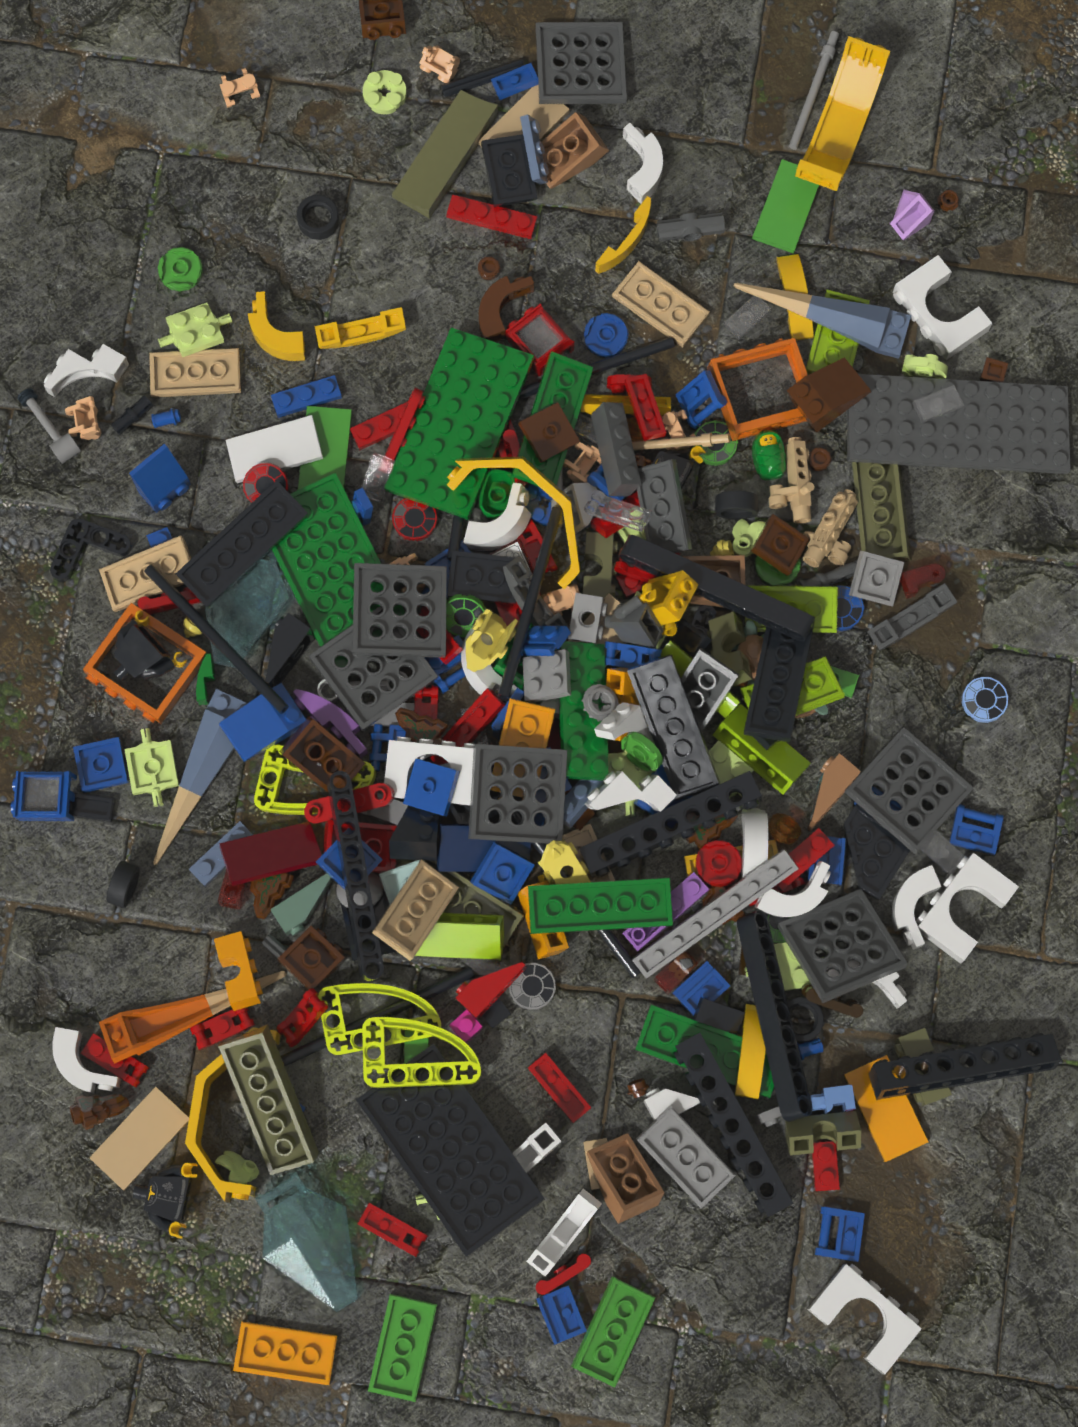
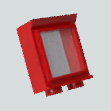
(539, 336)

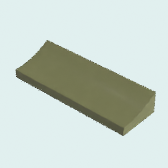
(445, 153)
(881, 510)
(474, 900)
(269, 1100)

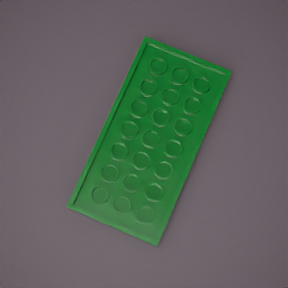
(460, 418)
(321, 560)

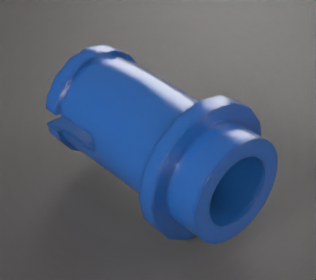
(166, 418)
(810, 1048)

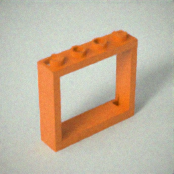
(743, 357)
(131, 700)

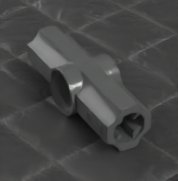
(690, 226)

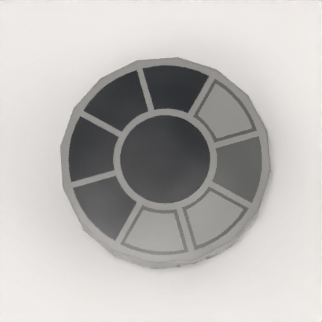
(533, 987)

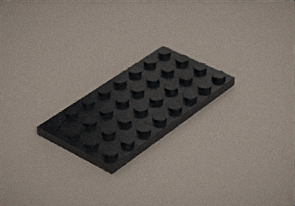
(452, 1154)

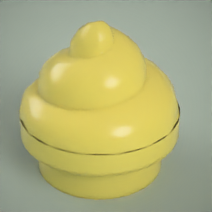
(722, 548)
(190, 629)

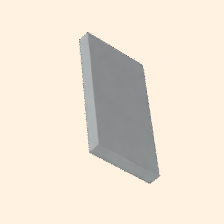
(685, 1157)

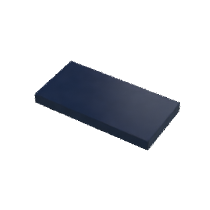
(462, 854)

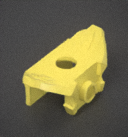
(481, 655)
(556, 856)

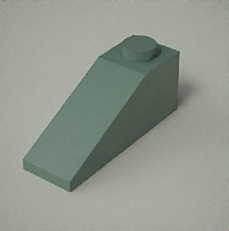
(298, 908)

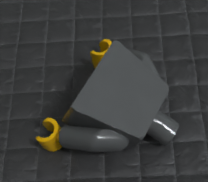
(636, 621)

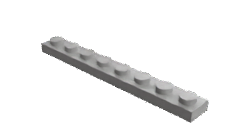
(715, 913)

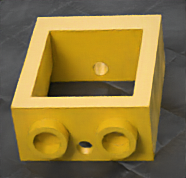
(669, 601)

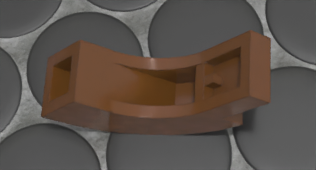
(495, 299)

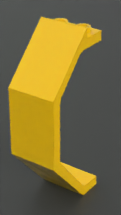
(844, 114)
(543, 482)
(196, 1125)

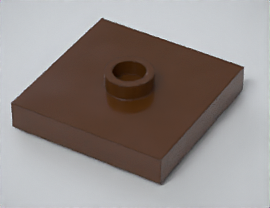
(549, 432)
(780, 544)

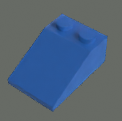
(160, 479)
(261, 725)

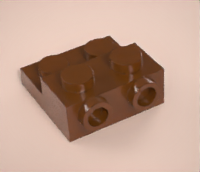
(382, 18)
(312, 958)

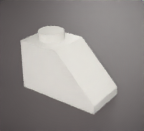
(580, 494)
(659, 1101)

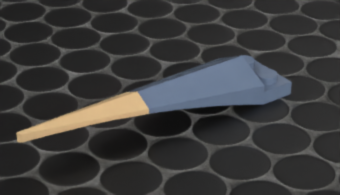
(866, 324)
(206, 759)

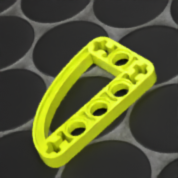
(278, 767)
(396, 1036)
(411, 1069)

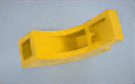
(280, 344)

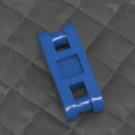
(630, 654)

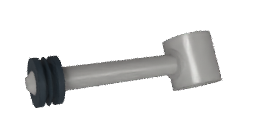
(62, 446)

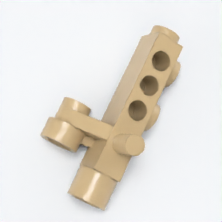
(799, 483)
(828, 531)

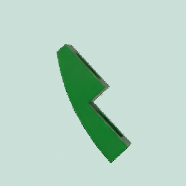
(205, 674)

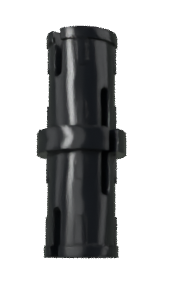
(132, 414)

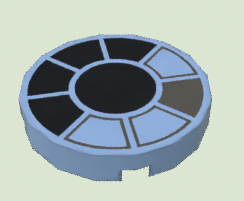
(984, 699)

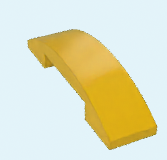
(610, 257)
(793, 280)
(361, 331)
(751, 1056)

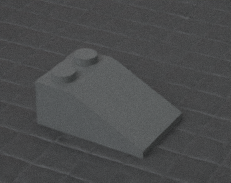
(707, 685)

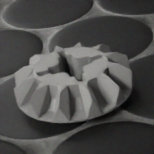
(607, 697)

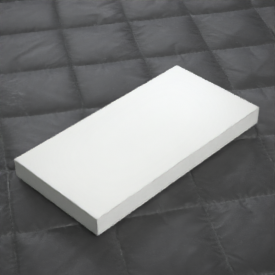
(282, 445)

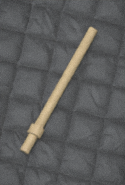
(705, 440)

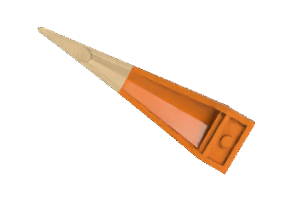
(147, 1027)

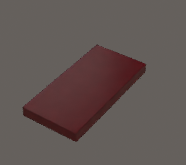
(270, 853)

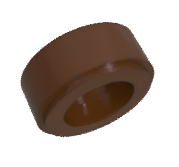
(488, 268)
(819, 459)

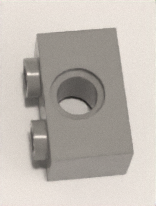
(584, 604)

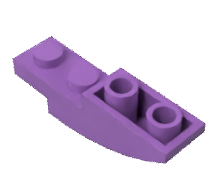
(328, 714)
(681, 899)

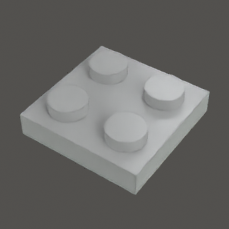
(876, 578)
(546, 677)

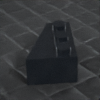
(415, 836)

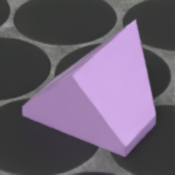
(911, 214)

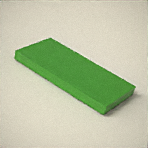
(785, 209)
(333, 434)
(613, 1331)
(402, 1347)

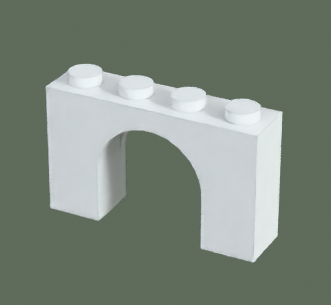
(946, 336)
(402, 756)
(973, 875)
(897, 1328)

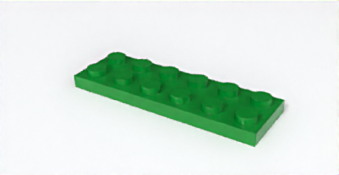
(564, 383)
(585, 751)
(600, 906)
(666, 1029)

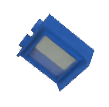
(42, 796)

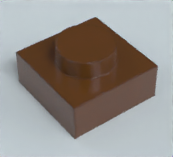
(993, 370)

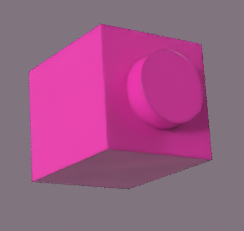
(466, 1026)

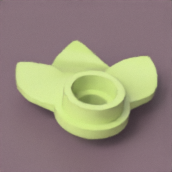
(746, 534)
(241, 1170)

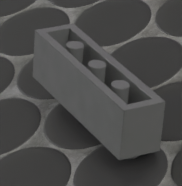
(616, 449)

